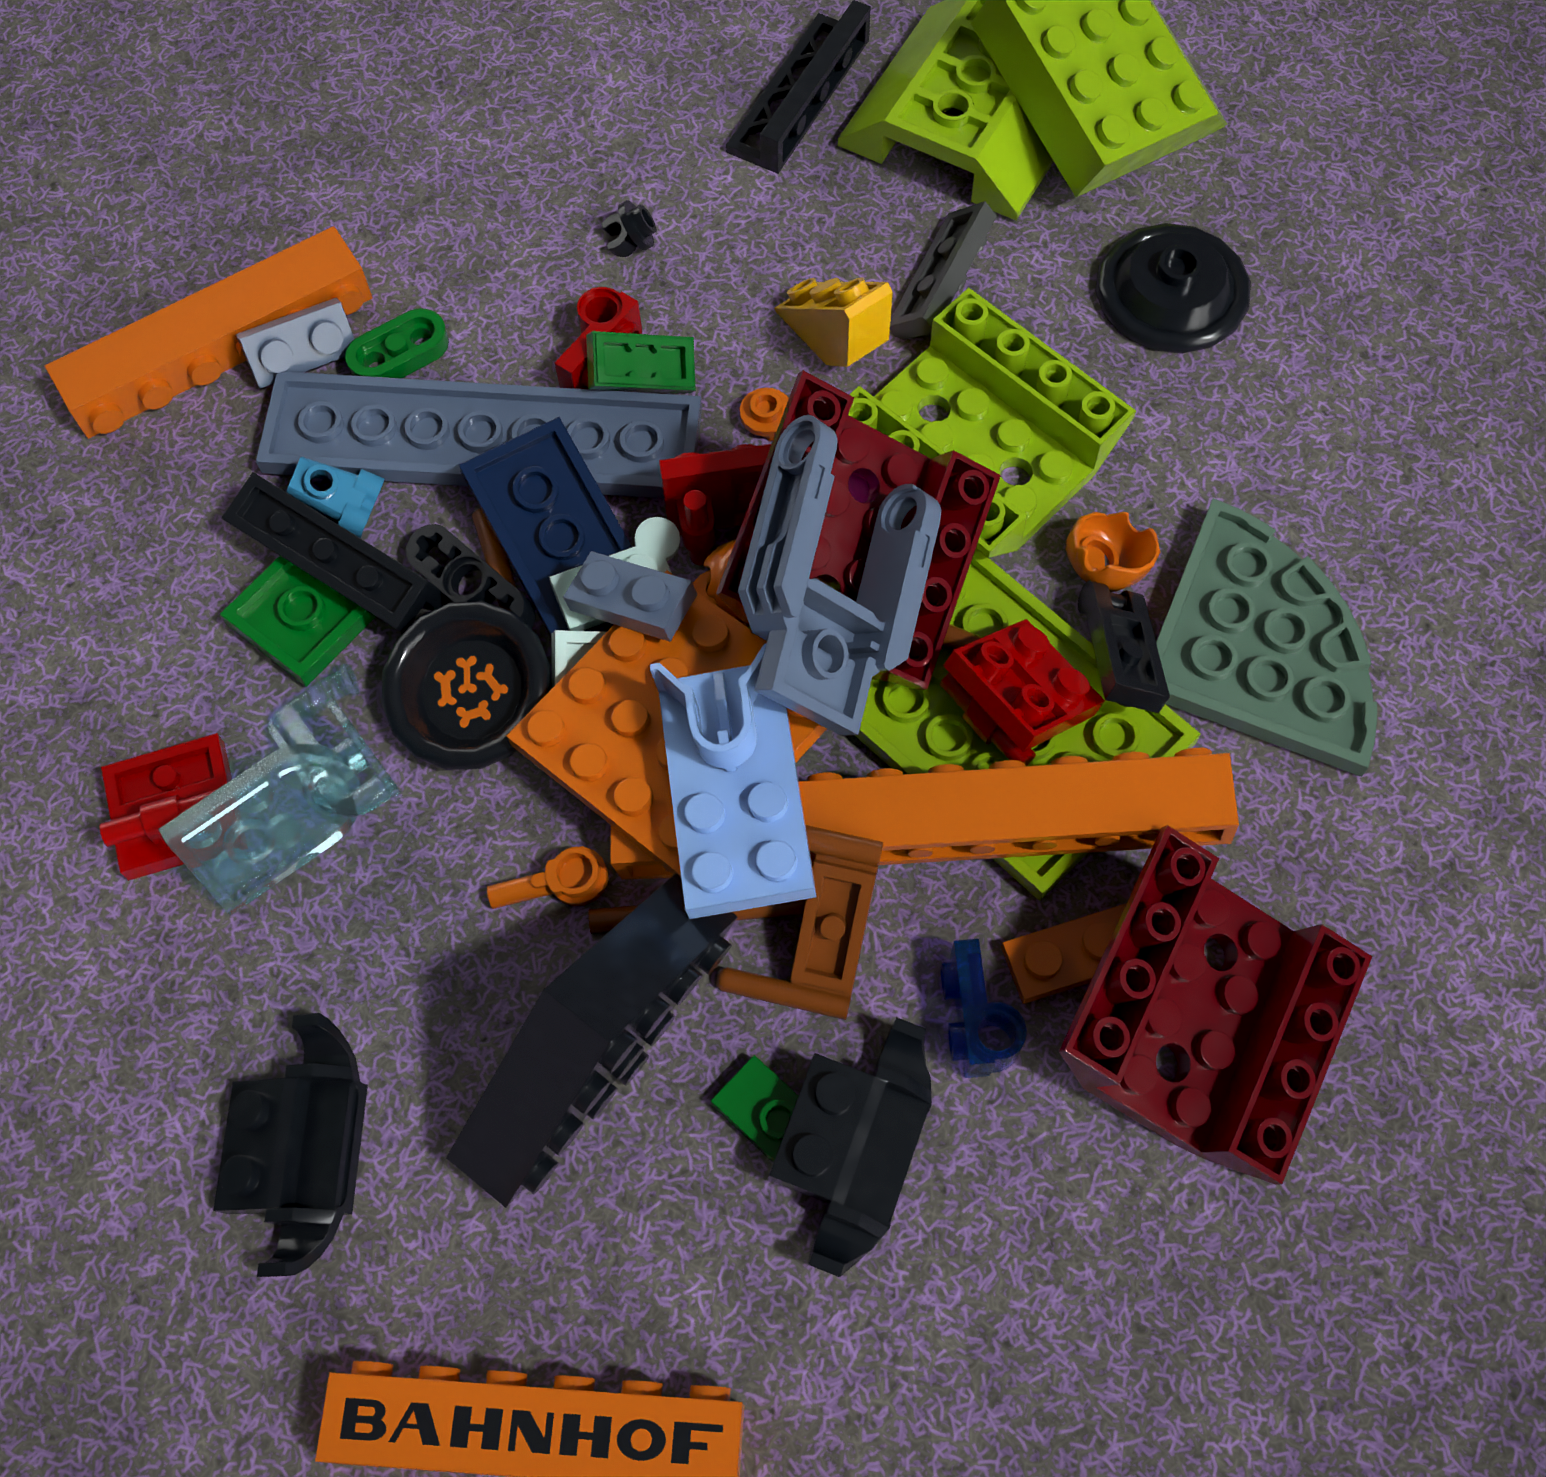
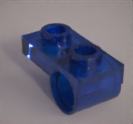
(964, 981)

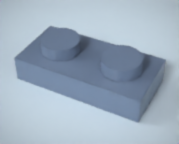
(296, 341)
(630, 596)

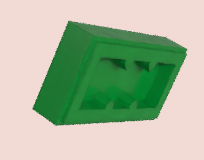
(640, 362)
(757, 1105)

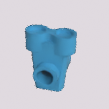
(347, 500)

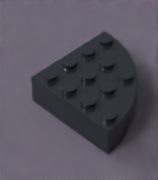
(584, 1038)

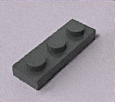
(942, 270)

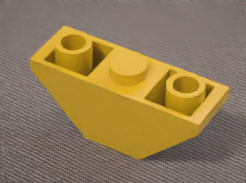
(839, 318)

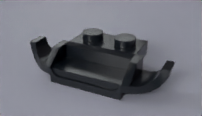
(855, 1144)
(296, 1147)

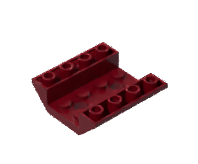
(955, 481)
(1243, 1037)

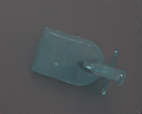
(283, 805)

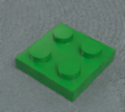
(295, 620)

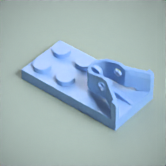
(733, 792)

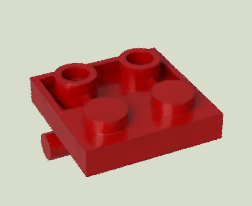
(710, 493)
(1018, 689)
(151, 792)

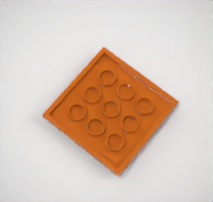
(605, 727)

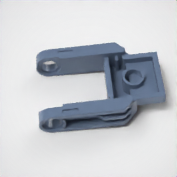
(817, 639)

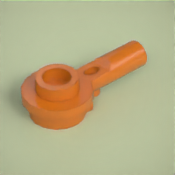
(763, 411)
(574, 877)

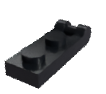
(1124, 647)

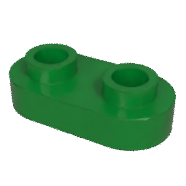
(396, 345)

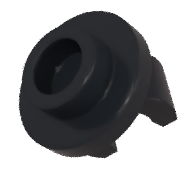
(634, 227)

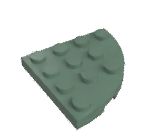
(1268, 645)

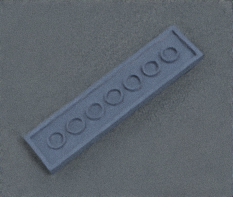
(431, 426)

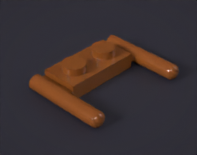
(829, 930)

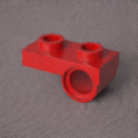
(601, 311)

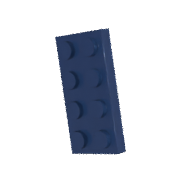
(543, 511)

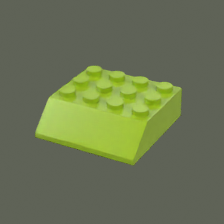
(1098, 83)

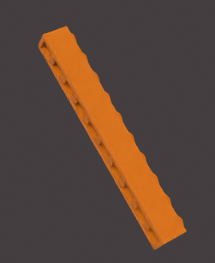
(1012, 809)

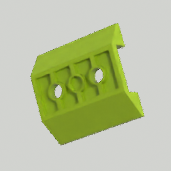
(945, 69)
(1007, 408)

